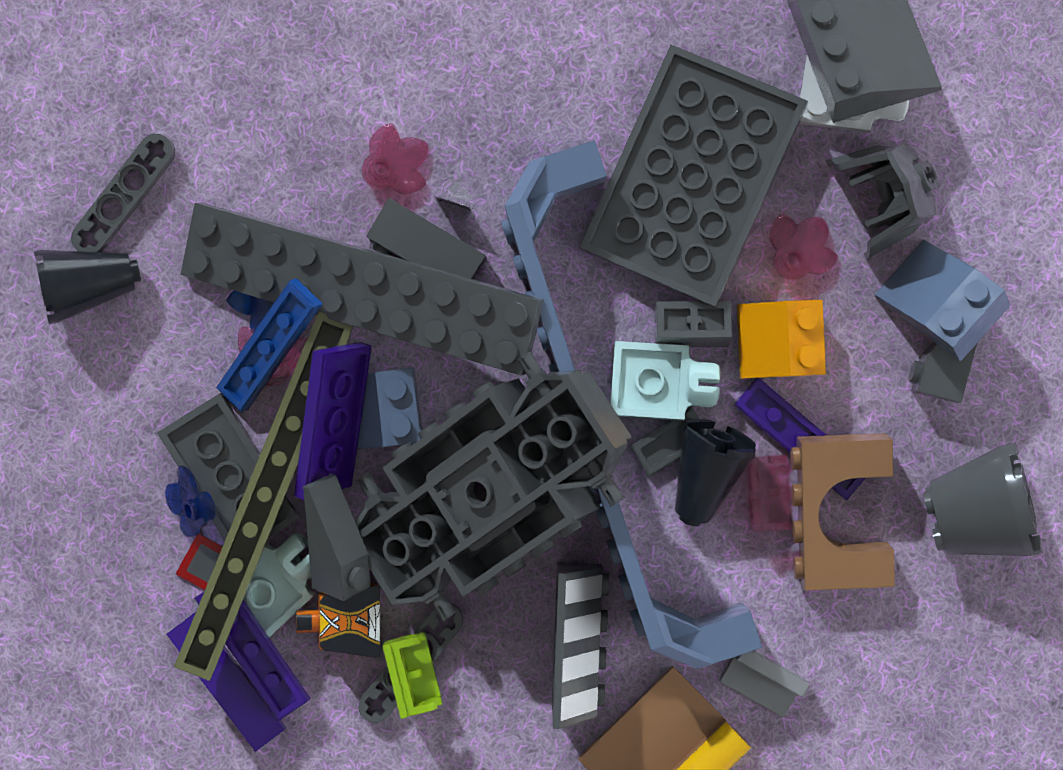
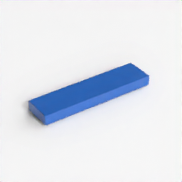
(269, 345)

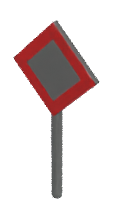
(199, 560)

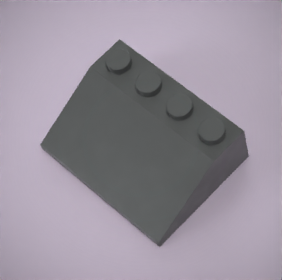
(864, 53)

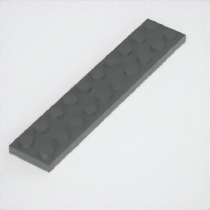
(364, 287)

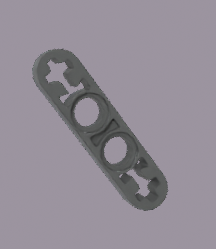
(118, 190)
(374, 691)

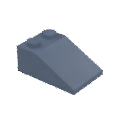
(944, 298)

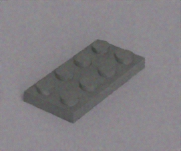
(220, 458)

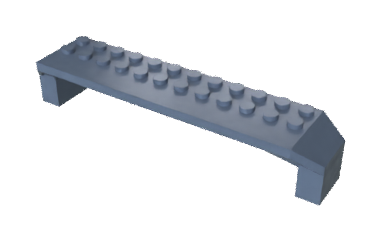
(668, 631)

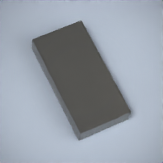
(662, 445)

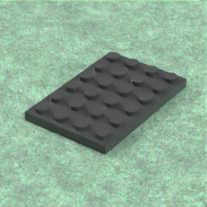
(693, 175)

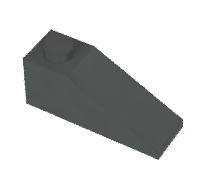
(941, 374)
(334, 542)

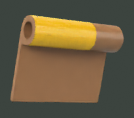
(668, 731)

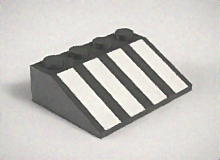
(578, 643)

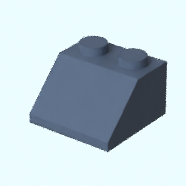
(390, 409)

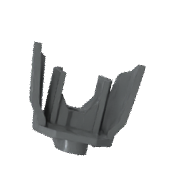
(911, 187)

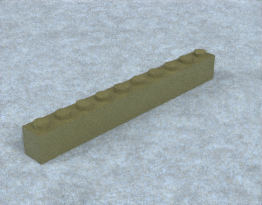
(255, 513)

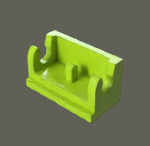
(412, 674)

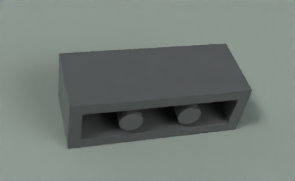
(421, 242)

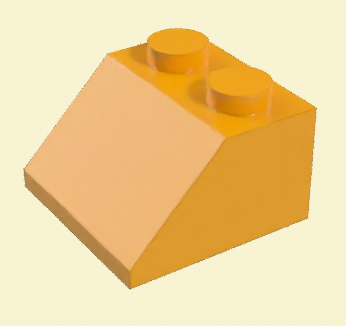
(781, 339)

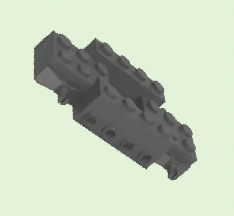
(532, 455)

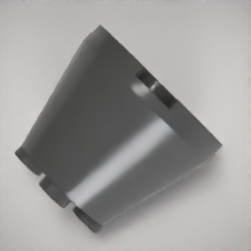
(984, 507)

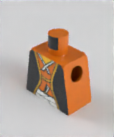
(345, 625)

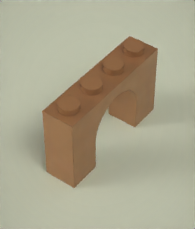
(820, 466)

